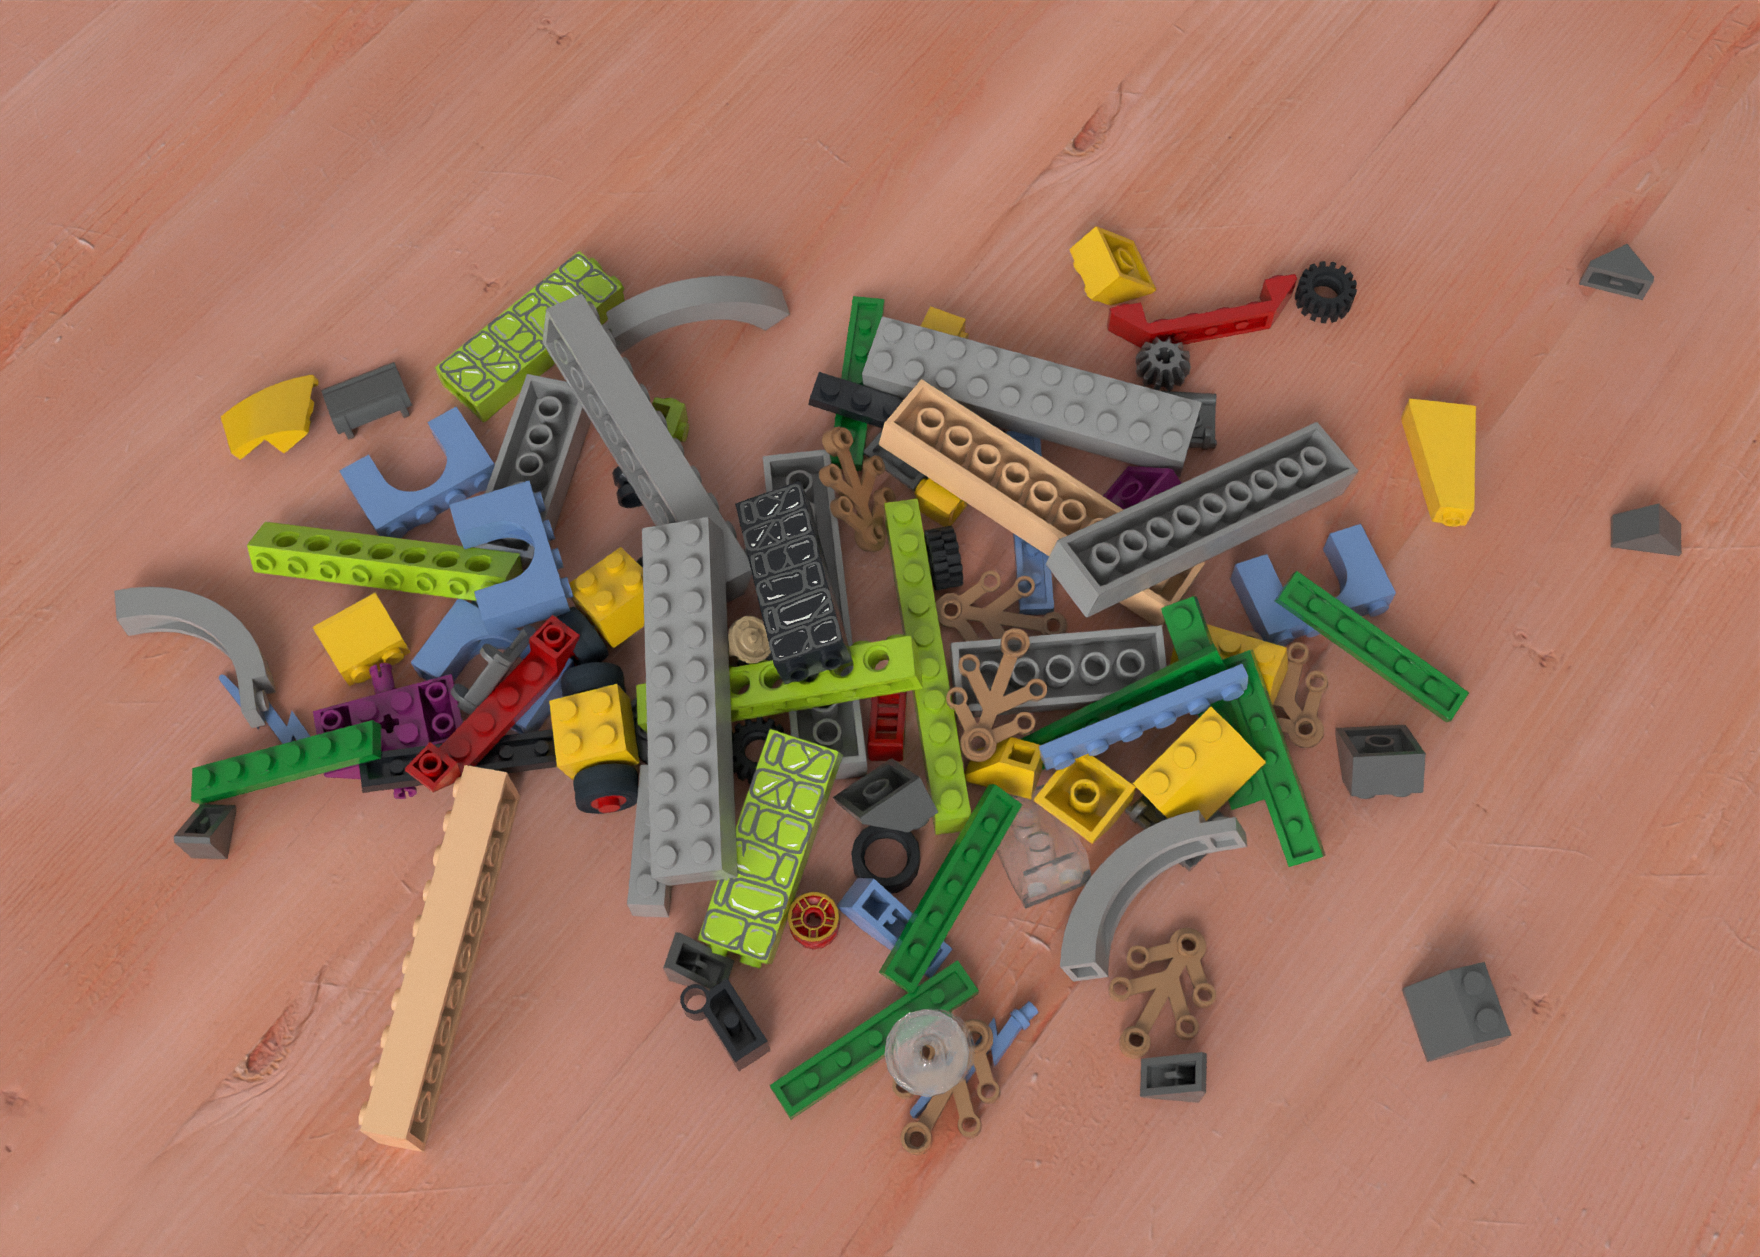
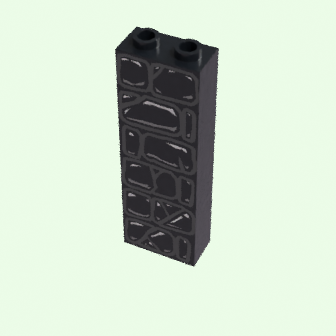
(793, 583)

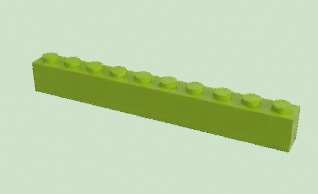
(920, 620)

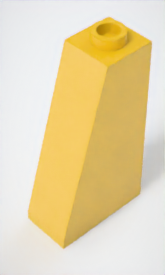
(1444, 457)

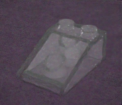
(1042, 854)

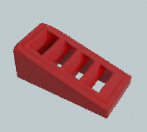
(887, 745)

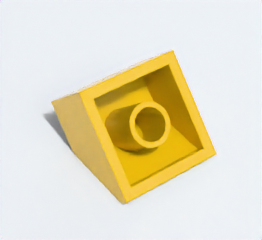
(1111, 267)
(361, 638)
(1086, 797)

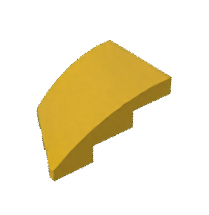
(273, 414)

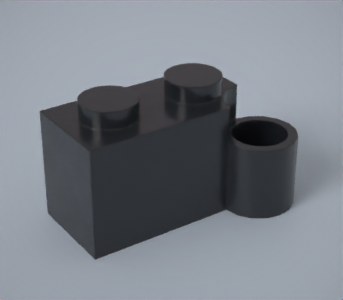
(729, 1021)

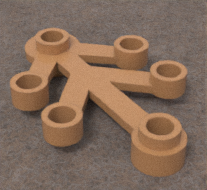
(856, 493)
(993, 614)
(1286, 699)
(994, 701)
(1166, 986)
(960, 1093)

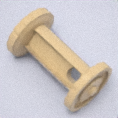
(747, 641)

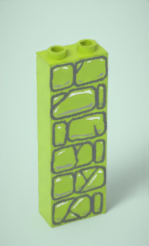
(496, 360)
(771, 847)

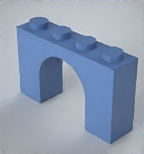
(399, 511)
(1360, 576)
(539, 589)
(460, 639)

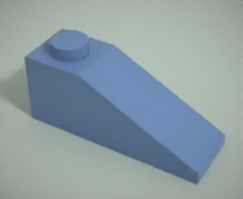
(882, 916)

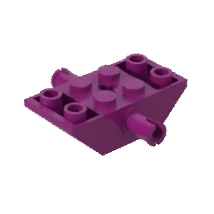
(414, 712)

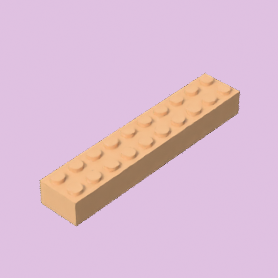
(1008, 482)
(441, 961)

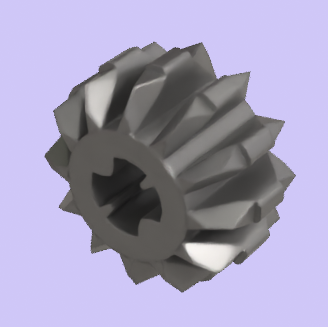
(1163, 364)

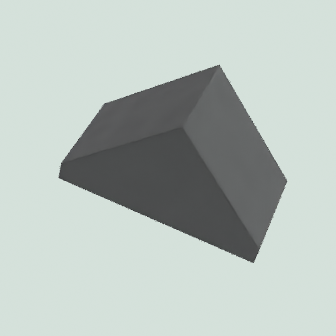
(1619, 273)
(1647, 530)
(207, 832)
(694, 963)
(1174, 1077)

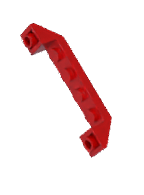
(1131, 324)
(500, 710)

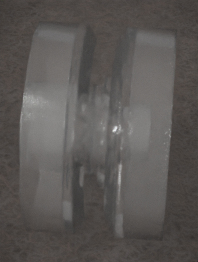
(952, 1048)

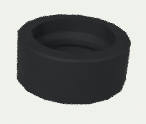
(909, 842)

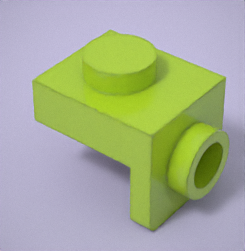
(675, 416)

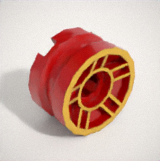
(824, 909)

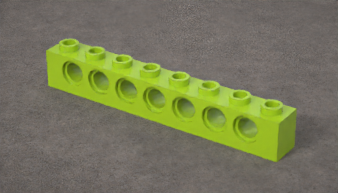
(379, 561)
(899, 675)

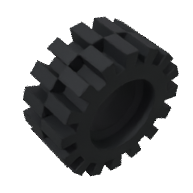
(1328, 277)
(943, 557)
(742, 738)

